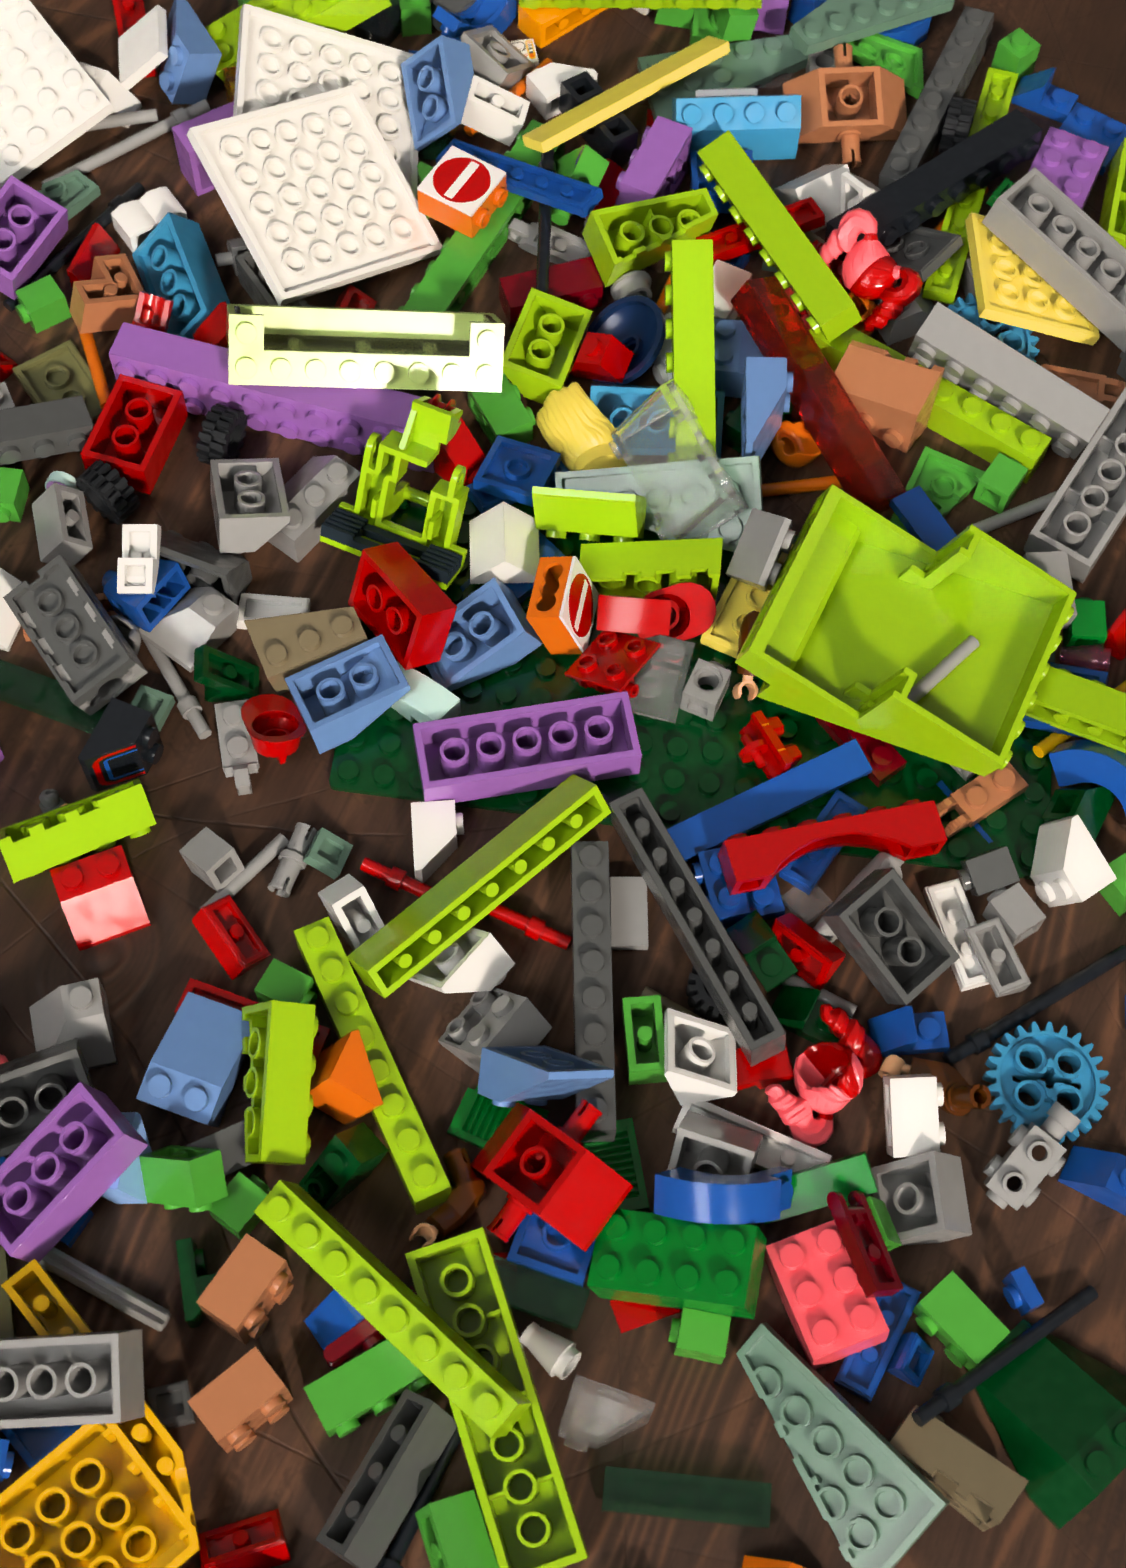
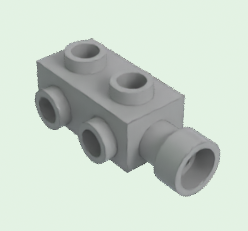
(1020, 1163)

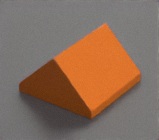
(345, 1081)

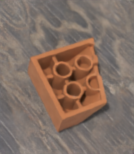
(889, 392)

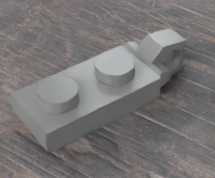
(563, 245)
(236, 746)

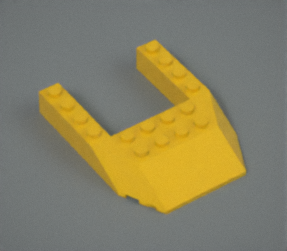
(106, 1491)

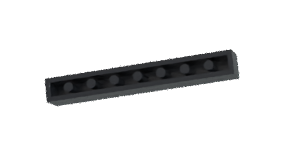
(949, 177)

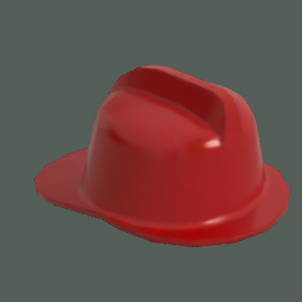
(691, 609)
(273, 725)

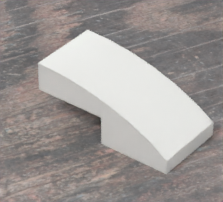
(140, 559)

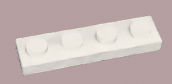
(774, 1148)

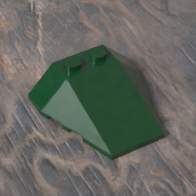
(1058, 1423)

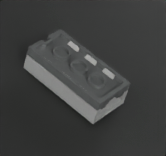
(75, 635)

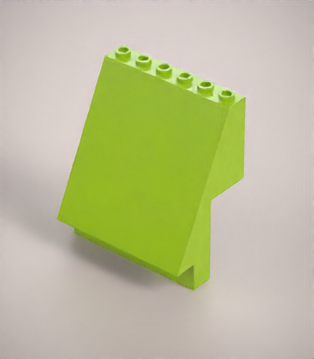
(876, 610)

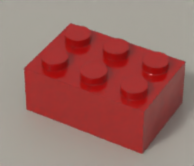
(137, 431)
(402, 605)

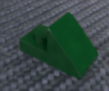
(224, 675)
(761, 950)
(800, 1013)
(191, 1265)

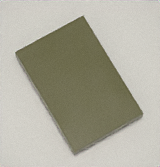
(57, 376)

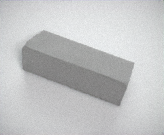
(997, 957)

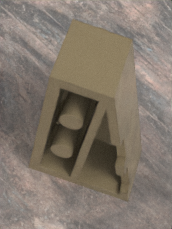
(302, 640)
(962, 1471)

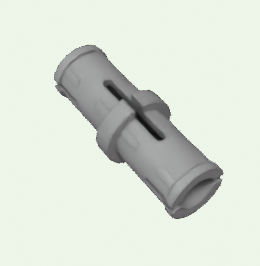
(292, 860)

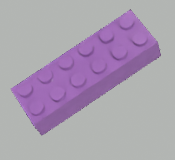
(527, 748)

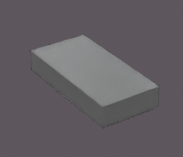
(628, 913)

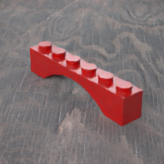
(902, 831)

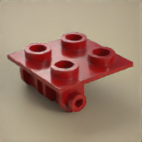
(612, 662)

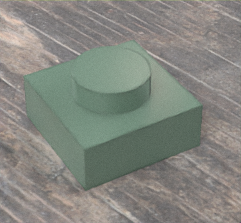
(156, 702)
(328, 853)

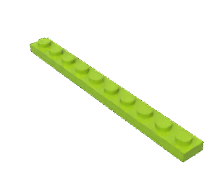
(992, 105)

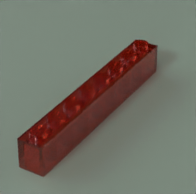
(818, 394)

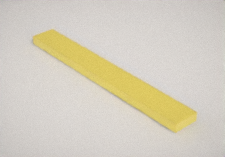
(625, 94)

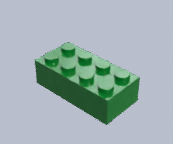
(678, 1263)

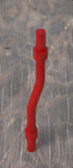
(534, 927)

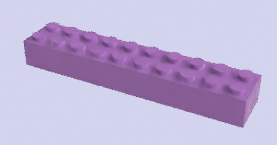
(314, 414)

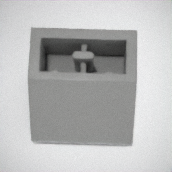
(760, 549)
(493, 1020)

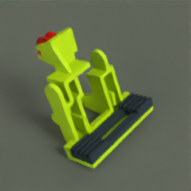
(379, 498)

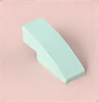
(426, 699)

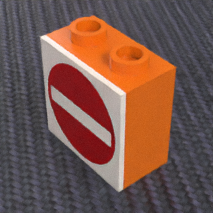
(462, 192)
(562, 605)

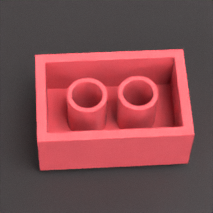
(824, 1295)

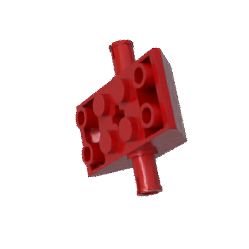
(551, 1175)

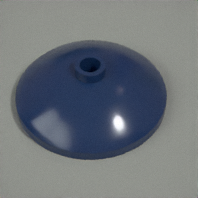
(637, 325)

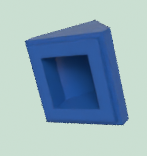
(910, 1359)

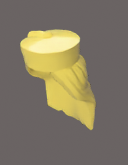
(577, 430)

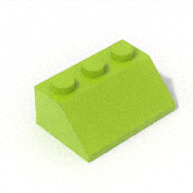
(544, 344)
(589, 513)

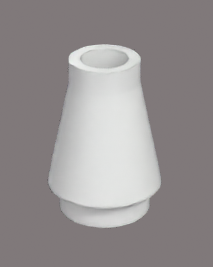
(552, 1351)

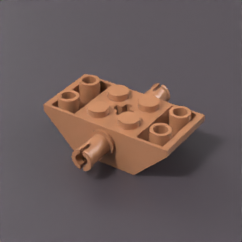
(849, 104)

